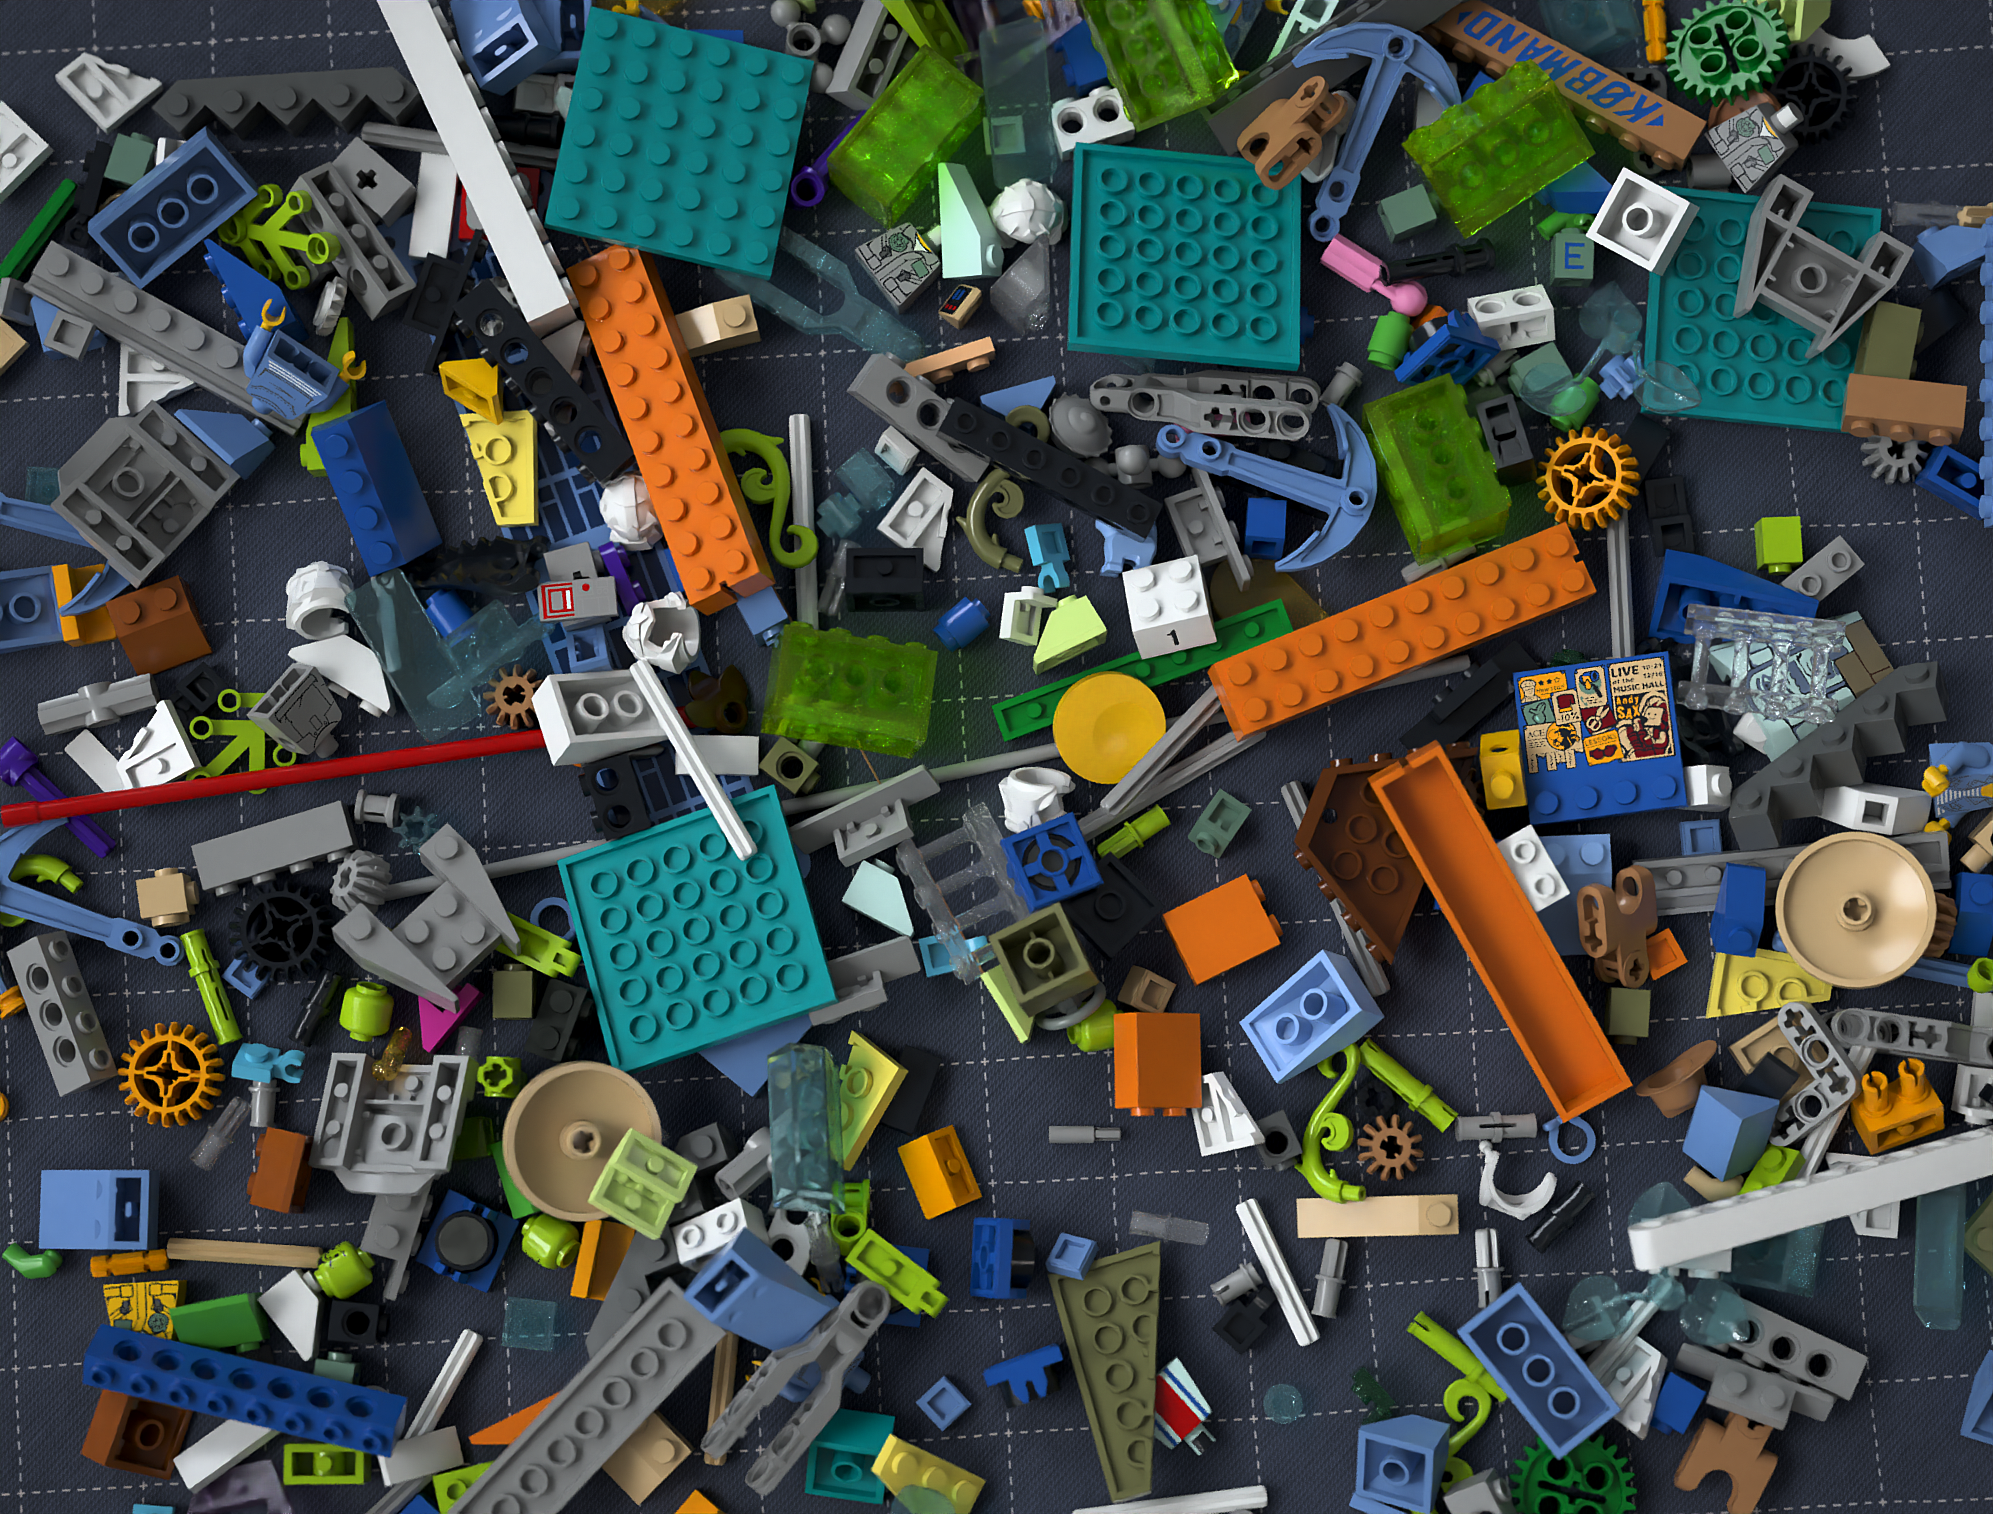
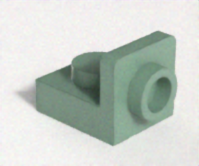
(1218, 824)

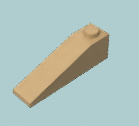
(719, 326)
(1378, 1216)

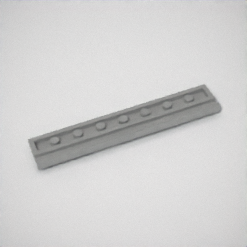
(149, 327)
(1694, 880)

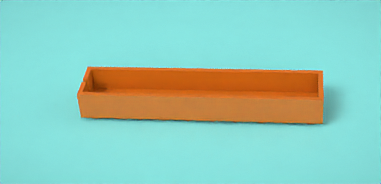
(670, 428)
(1401, 632)
(1500, 931)

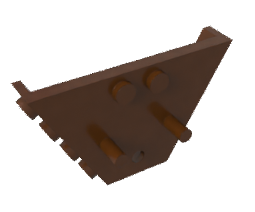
(1361, 852)

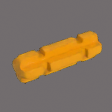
(1655, 31)
(129, 1263)

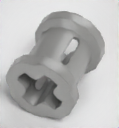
(377, 808)

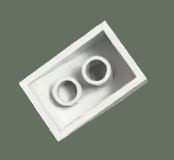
(594, 716)

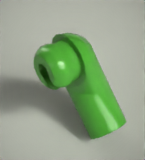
(1558, 221)
(33, 1266)

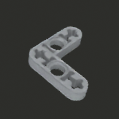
(1824, 1084)

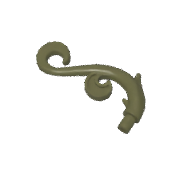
(997, 481)

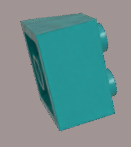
(845, 1454)

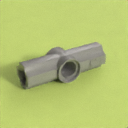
(98, 704)
(748, 1168)

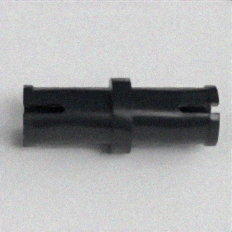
(315, 1007)
(1560, 1217)

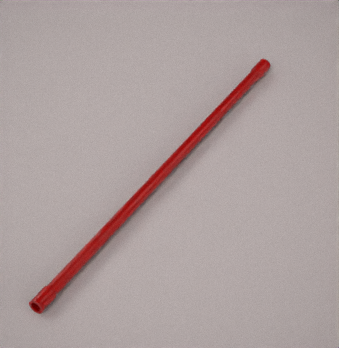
(35, 811)

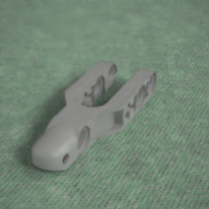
(1192, 396)
(1935, 1042)
(834, 1347)

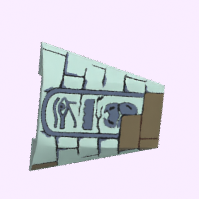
(1849, 676)

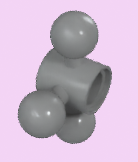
(833, 30)
(1135, 467)

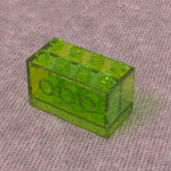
(1160, 56)
(905, 136)
(1498, 147)
(1435, 468)
(849, 690)

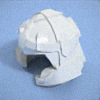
(1027, 212)
(630, 512)
(312, 598)
(664, 632)
(1034, 796)

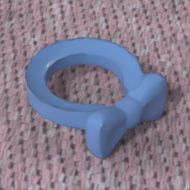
(571, 934)
(1553, 1128)

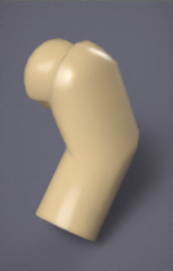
(1713, 1189)

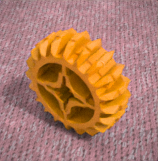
(1591, 462)
(173, 1057)

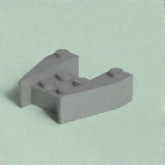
(1806, 275)
(442, 935)

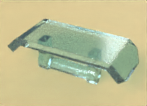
(1940, 1257)

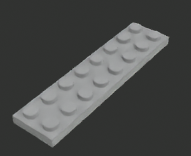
(596, 1409)

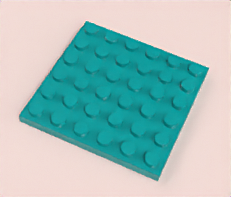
(679, 144)
(1183, 258)
(1755, 363)
(691, 938)

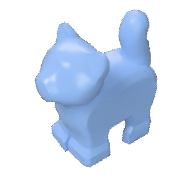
(1123, 549)

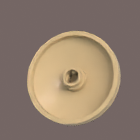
(1855, 910)
(567, 1131)

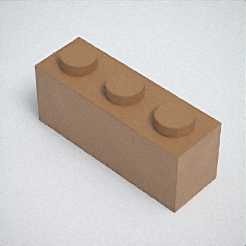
(1903, 409)

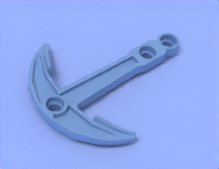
(1379, 88)
(1295, 483)
(47, 522)
(58, 913)

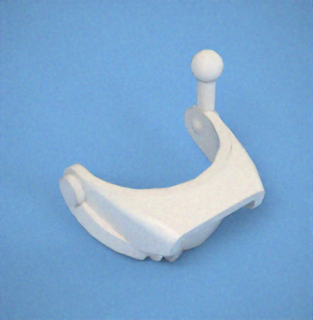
(1517, 1206)

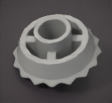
(1078, 427)

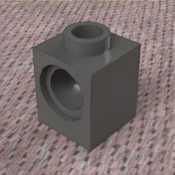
(1278, 1123)

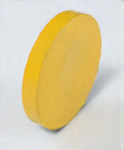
(1107, 725)

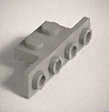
(1204, 528)
(869, 819)
(863, 975)
(394, 1234)
(1752, 1391)

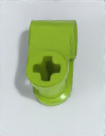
(856, 1216)

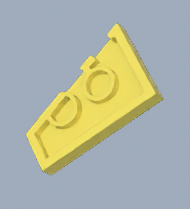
(508, 465)
(1760, 983)
(865, 1093)
(906, 1464)

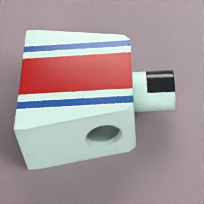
(1180, 1409)

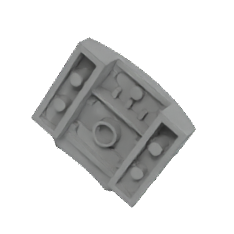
(141, 489)
(392, 1132)

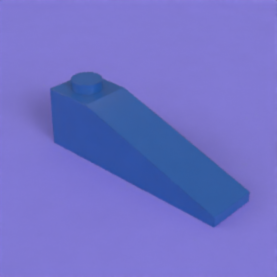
(1707, 582)

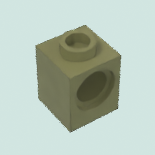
(779, 755)
(514, 993)
(1626, 1014)

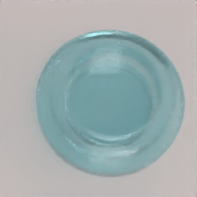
(1282, 1403)

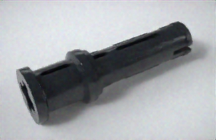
(530, 129)
(1453, 261)

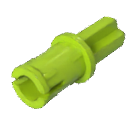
(1134, 833)

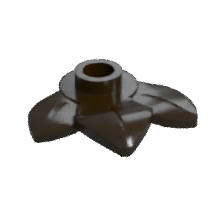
(716, 696)

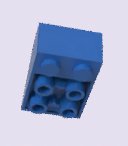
(248, 292)

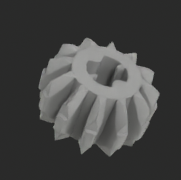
(1893, 467)
(361, 879)

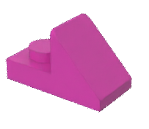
(440, 1024)

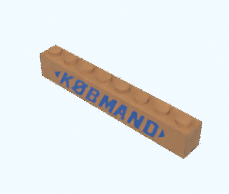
(1590, 90)

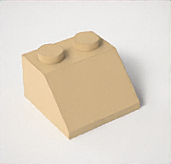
(648, 1457)

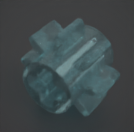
(840, 515)
(406, 831)

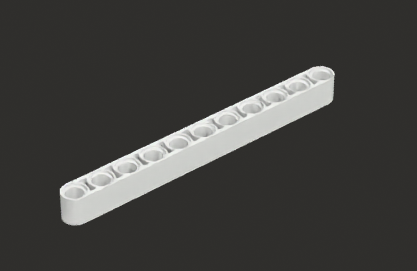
(1812, 1199)

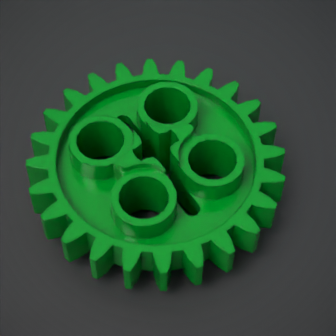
(1699, 62)
(1578, 1462)

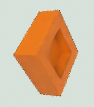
(1663, 954)

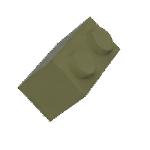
(1889, 341)

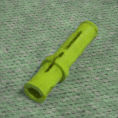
(210, 986)
(1407, 1086)
(1456, 1353)

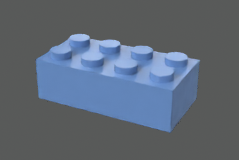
(172, 208)
(1538, 1370)

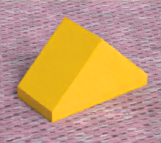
(475, 386)

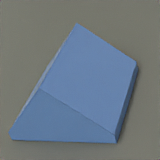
(1729, 1130)

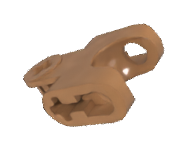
(1292, 131)
(1619, 927)
(1734, 1450)

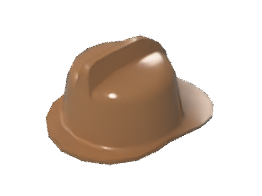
(1679, 1083)

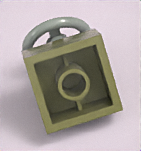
(1048, 968)

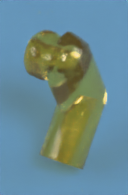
(393, 1056)

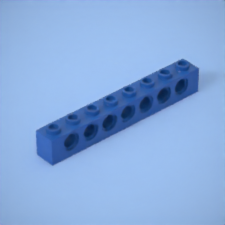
(244, 1390)

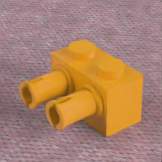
(1896, 1110)

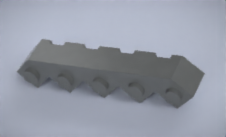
(289, 99)
(1836, 753)
(655, 1260)

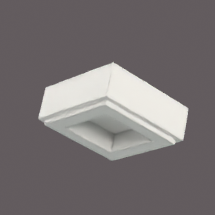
(896, 450)

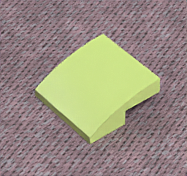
(642, 1184)

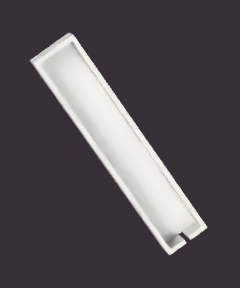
(482, 163)

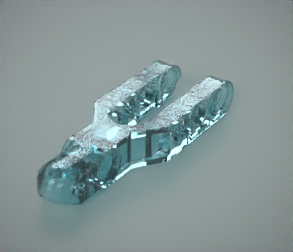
(856, 320)

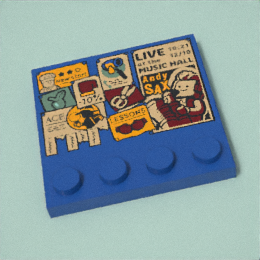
(1600, 739)

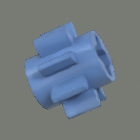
(1619, 377)

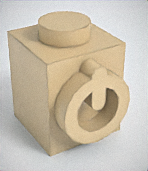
(167, 898)

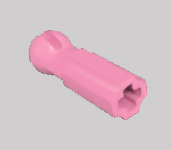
(1363, 271)

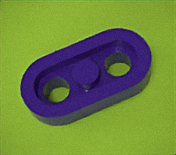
(616, 562)

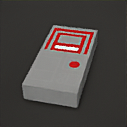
(577, 599)

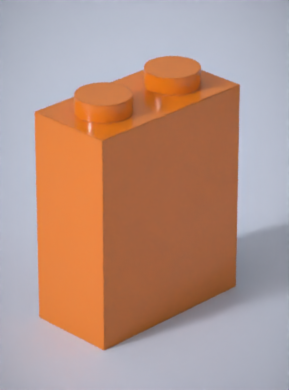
(1222, 929)
(1157, 1062)

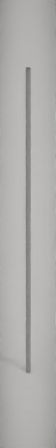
(836, 796)

